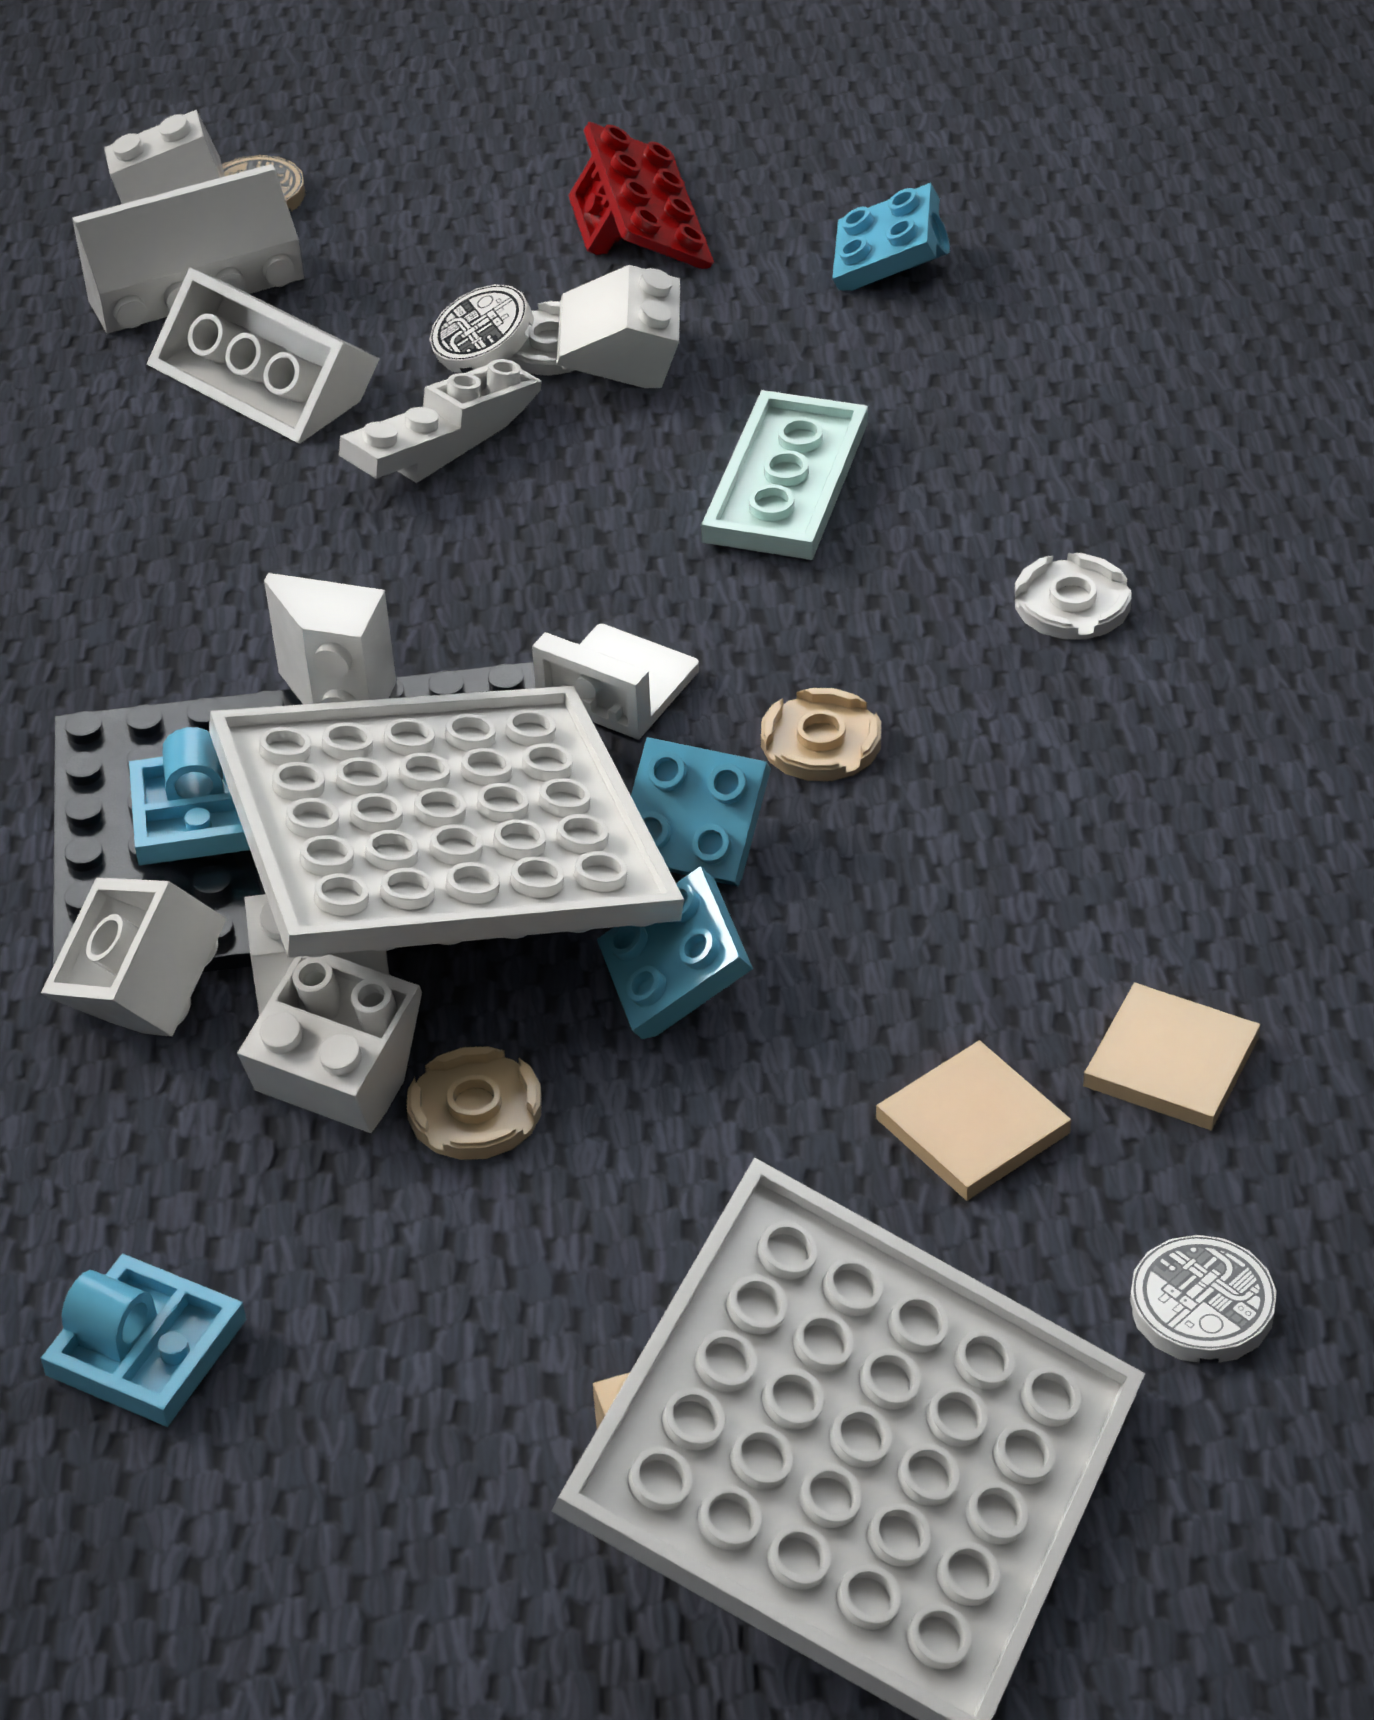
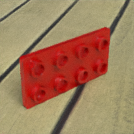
(637, 196)

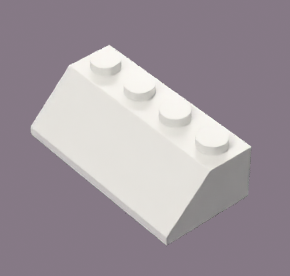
(222, 227)
(259, 358)

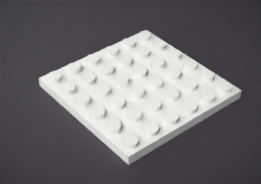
(439, 820)
(855, 1450)

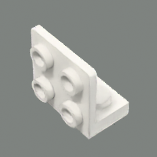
(616, 675)

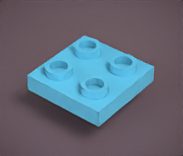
(889, 238)
(183, 802)
(700, 806)
(677, 964)
(141, 1337)

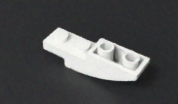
(451, 422)

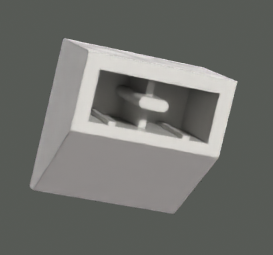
(334, 1040)

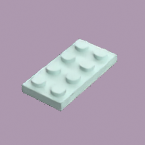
(785, 475)

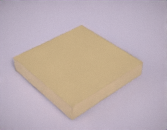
(1172, 1055)
(973, 1119)

